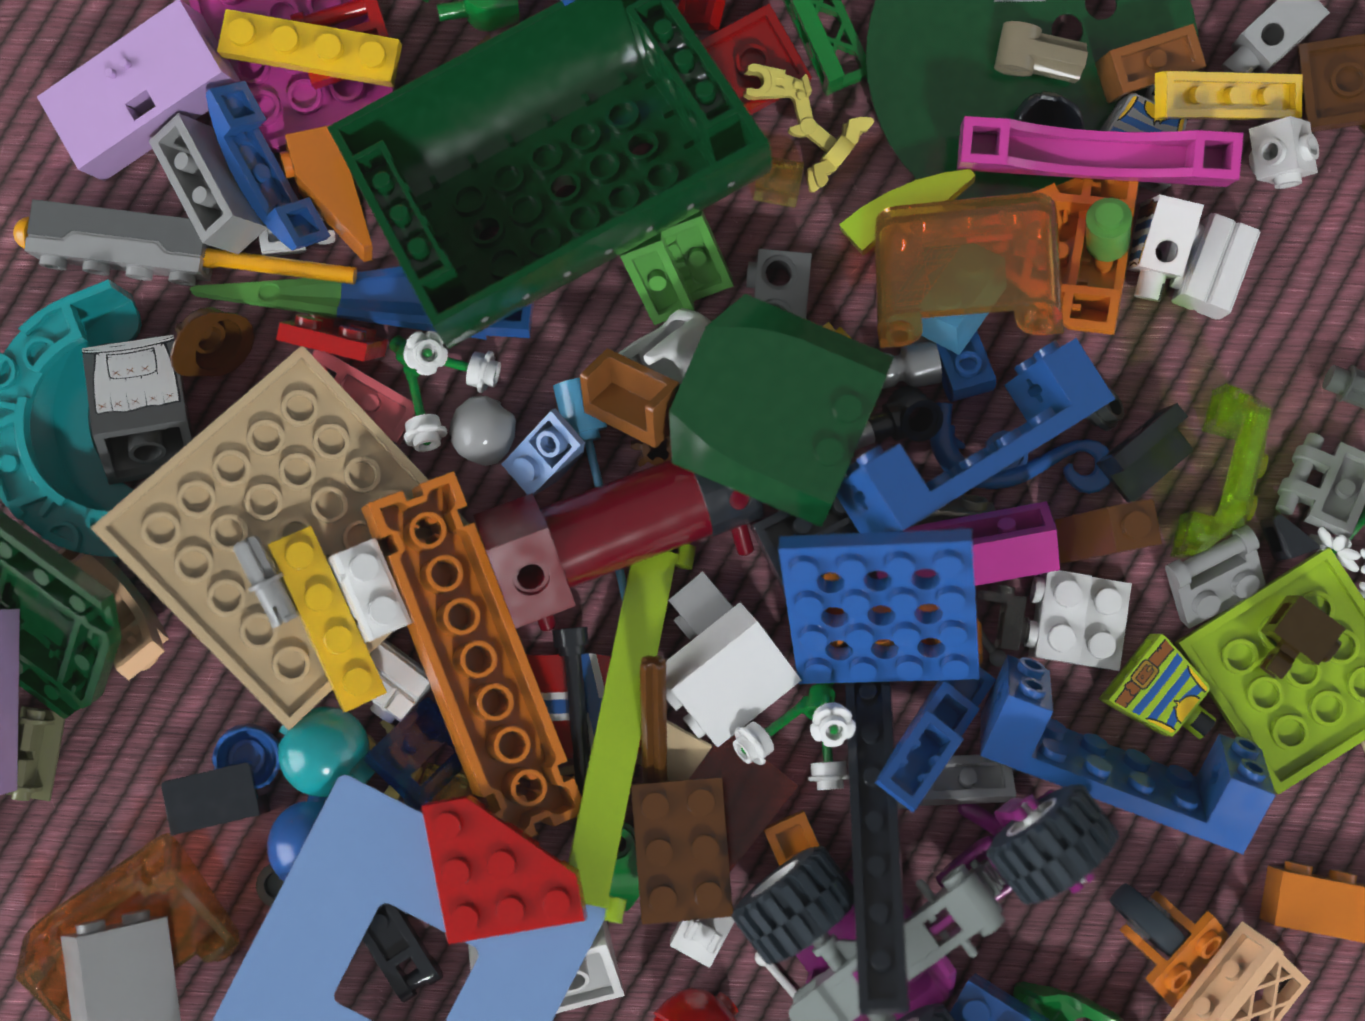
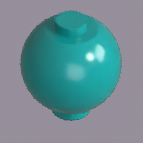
(323, 749)

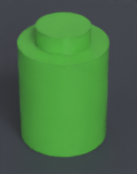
(1108, 229)

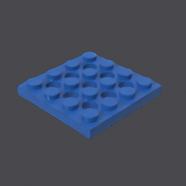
(903, 591)

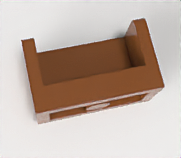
(1135, 64)
(628, 396)

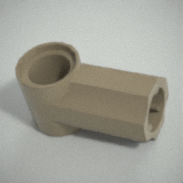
(1028, 52)

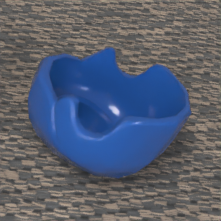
(252, 745)

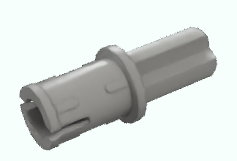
(265, 581)

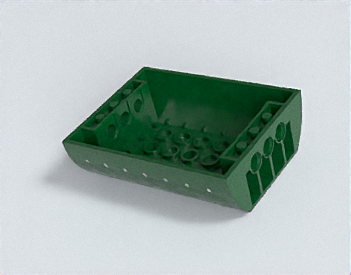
(540, 112)

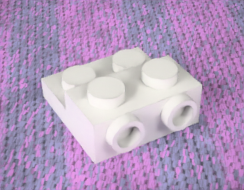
(1078, 619)

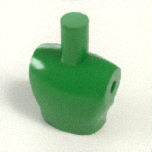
(481, 14)

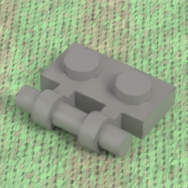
(1341, 492)

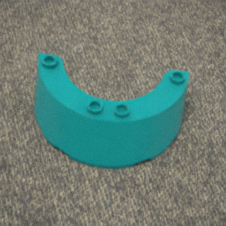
(46, 438)

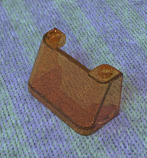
(968, 261)
(152, 878)

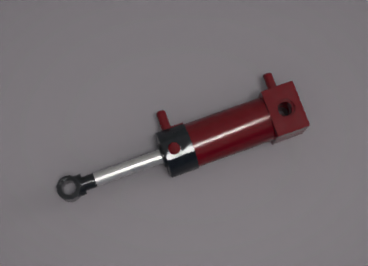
(637, 517)

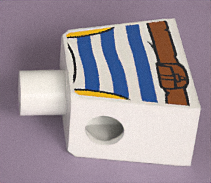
(1171, 228)

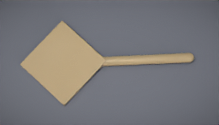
(683, 754)

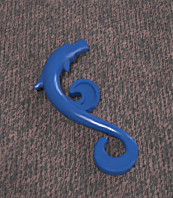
(947, 453)

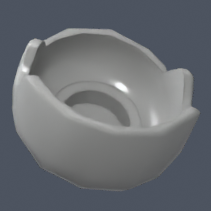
(482, 430)

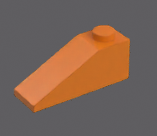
(327, 180)

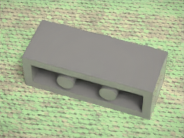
(205, 184)

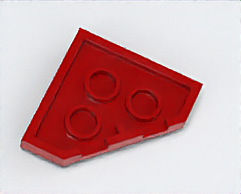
(495, 875)

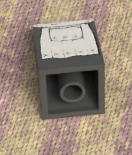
(136, 406)

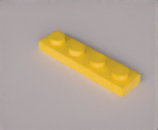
(309, 48)
(1227, 95)
(327, 619)

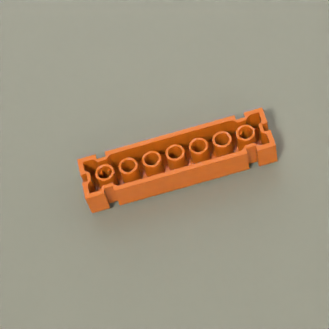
(473, 656)

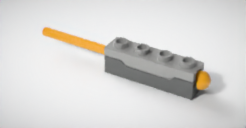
(144, 246)

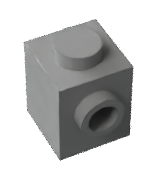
(698, 605)

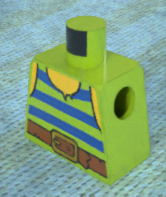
(1160, 690)

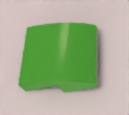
(677, 267)

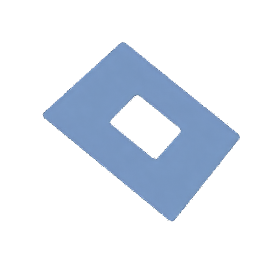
(353, 861)

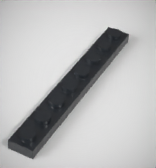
(876, 855)

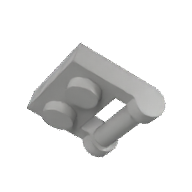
(1216, 577)

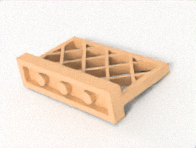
(1233, 975)

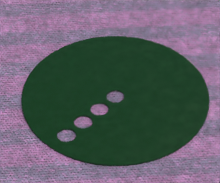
(937, 63)

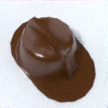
(211, 343)

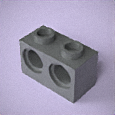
(789, 297)

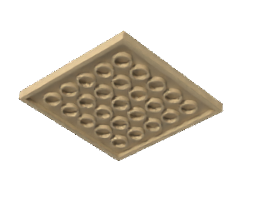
(265, 468)

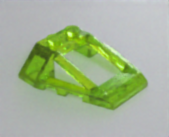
(1242, 418)

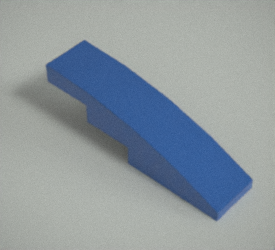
(932, 738)

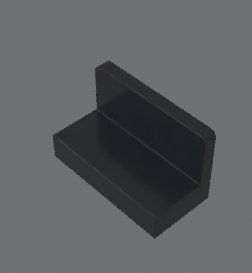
(1147, 453)
(212, 798)

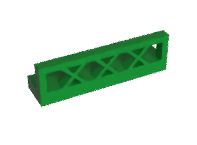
(822, 48)

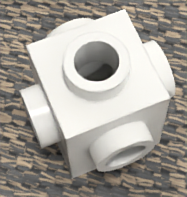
(1283, 152)

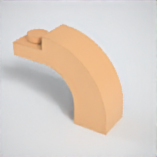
(138, 623)

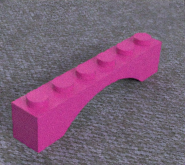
(1155, 157)

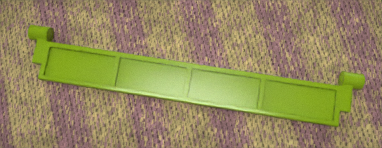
(619, 728)

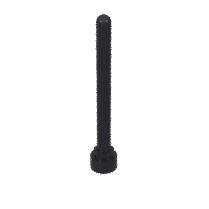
(571, 645)

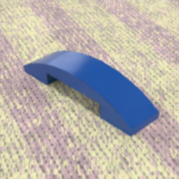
(256, 170)

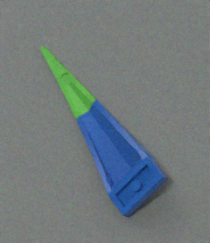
(376, 297)

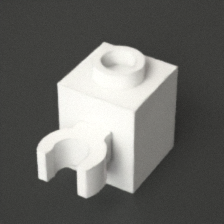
(701, 938)

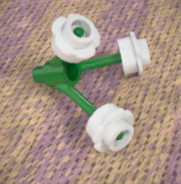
(422, 356)
(830, 725)

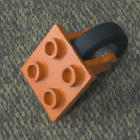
(1150, 921)

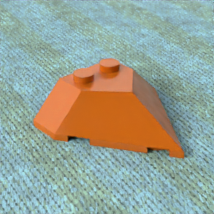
(1089, 286)

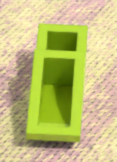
(945, 186)

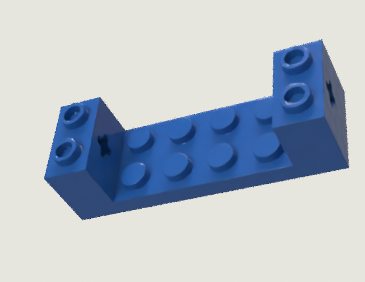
(1053, 394)
(1217, 805)

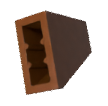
(1108, 531)

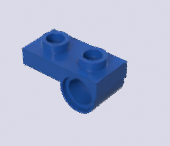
(966, 373)

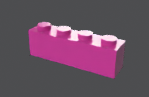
(1005, 542)

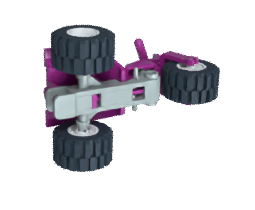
(810, 909)

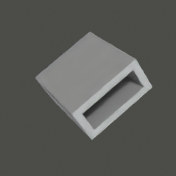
(121, 970)

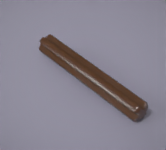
(653, 719)

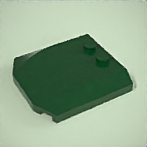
(775, 407)
(65, 621)

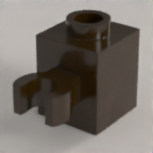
(1300, 633)

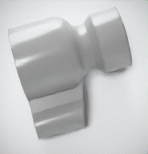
(915, 365)

